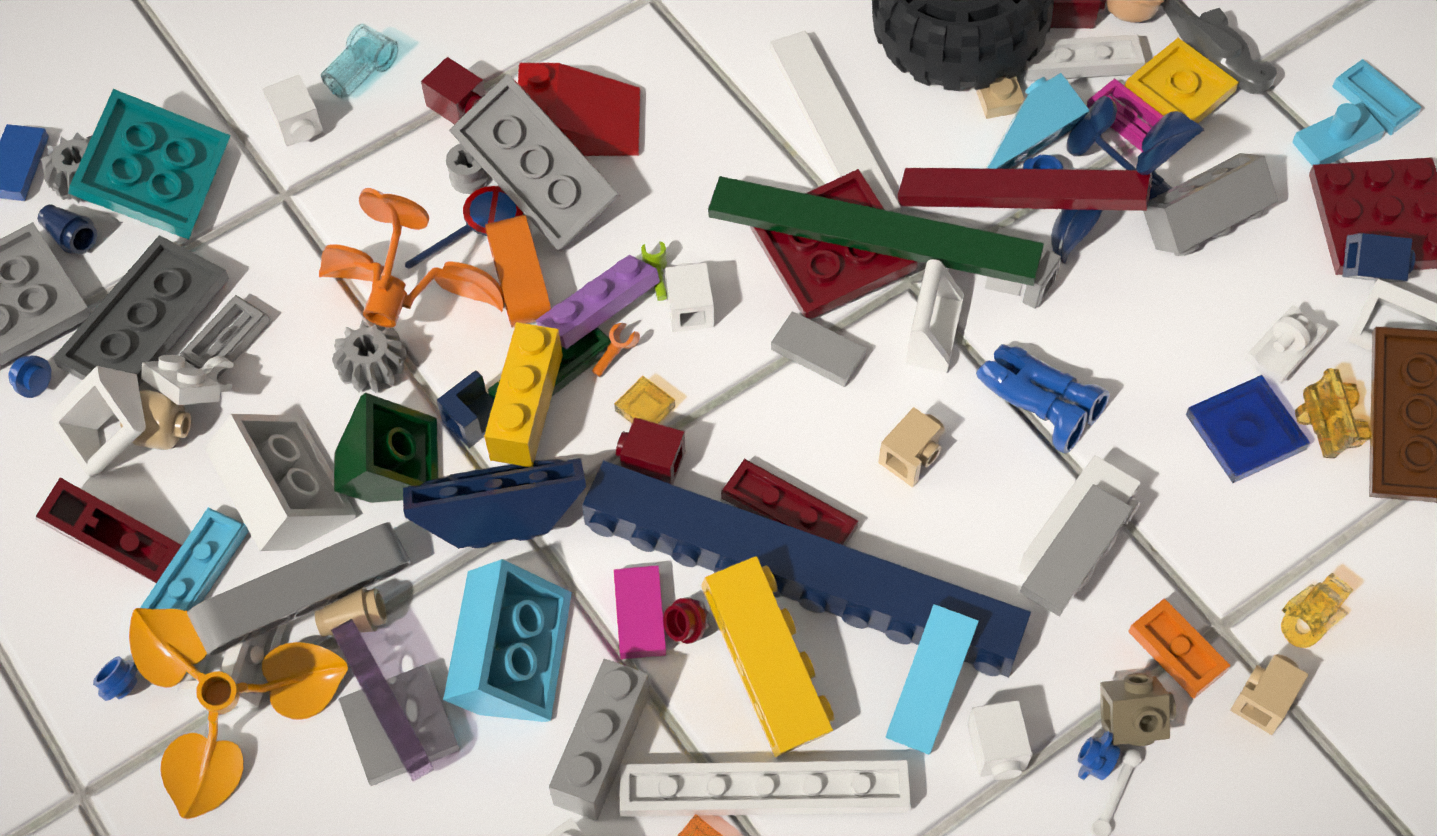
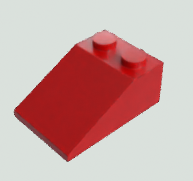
(590, 109)

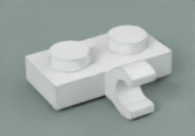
(186, 383)

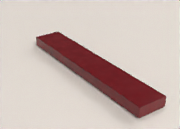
(1025, 188)

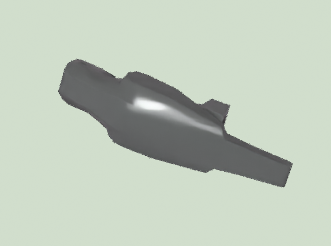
(1221, 46)

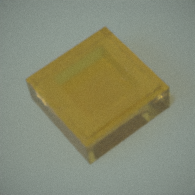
(644, 402)

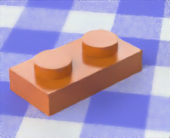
(1179, 648)

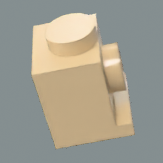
(911, 445)
(1270, 693)

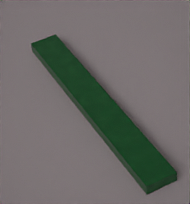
(876, 230)

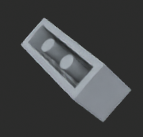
(1210, 203)
(599, 739)

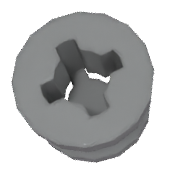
(461, 177)

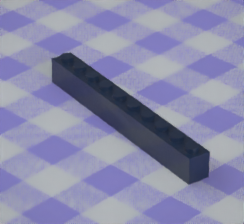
(805, 566)

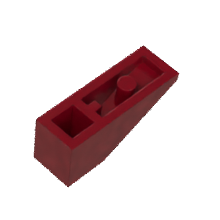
(107, 530)

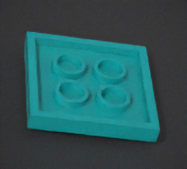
(149, 164)

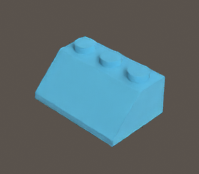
(508, 643)

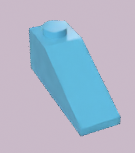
(1043, 117)

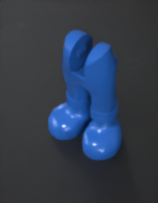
(1021, 381)

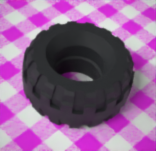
(961, 40)

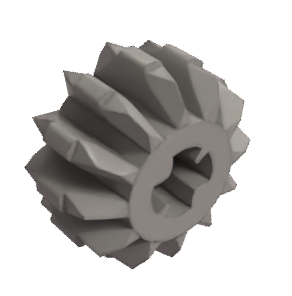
(62, 164)
(369, 356)

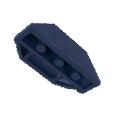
(495, 502)

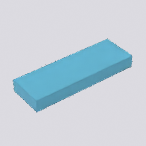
(197, 563)
(931, 679)

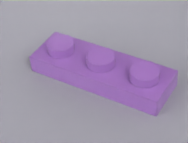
(600, 299)

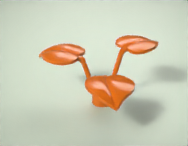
(388, 291)

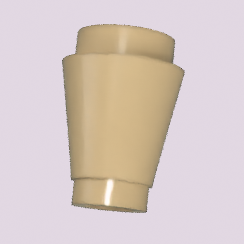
(363, 606)

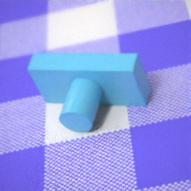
(1338, 135)

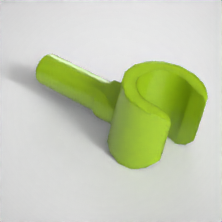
(659, 262)

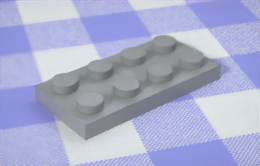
(534, 162)

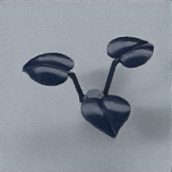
(1159, 144)

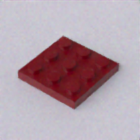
(1378, 199)
(828, 274)

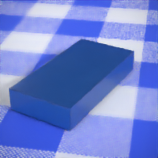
(19, 159)

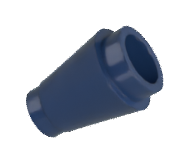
(68, 229)

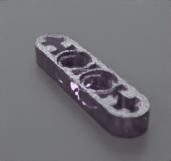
(382, 700)

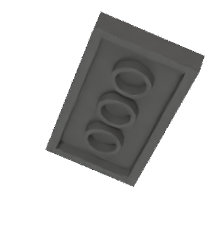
(143, 311)

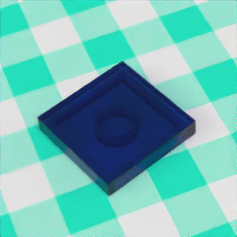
(1247, 428)

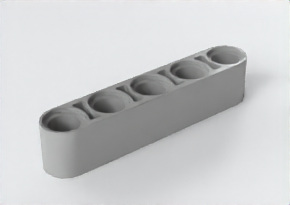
(297, 588)

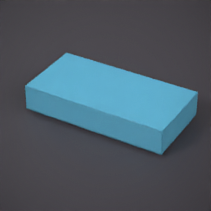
(1378, 95)

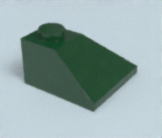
(385, 451)

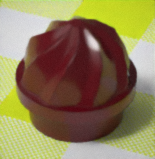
(686, 620)

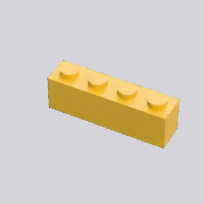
(767, 656)

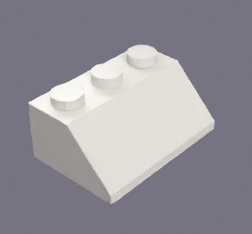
(278, 480)

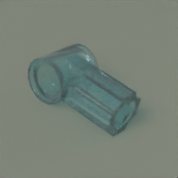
(364, 53)

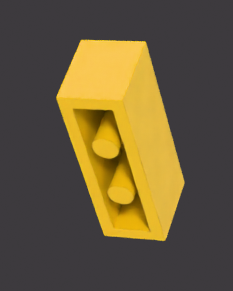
(523, 395)

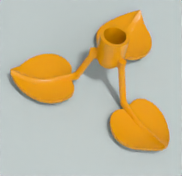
(206, 771)

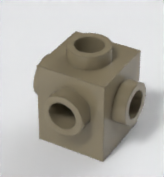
(1136, 709)

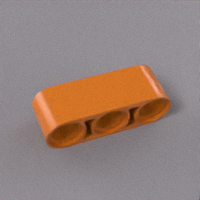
(518, 269)

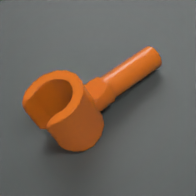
(615, 347)

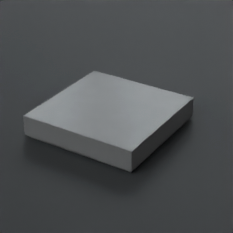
(424, 711)

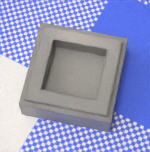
(1045, 279)

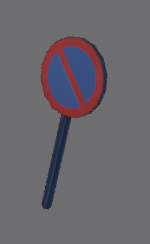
(480, 207)

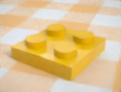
(1182, 82)

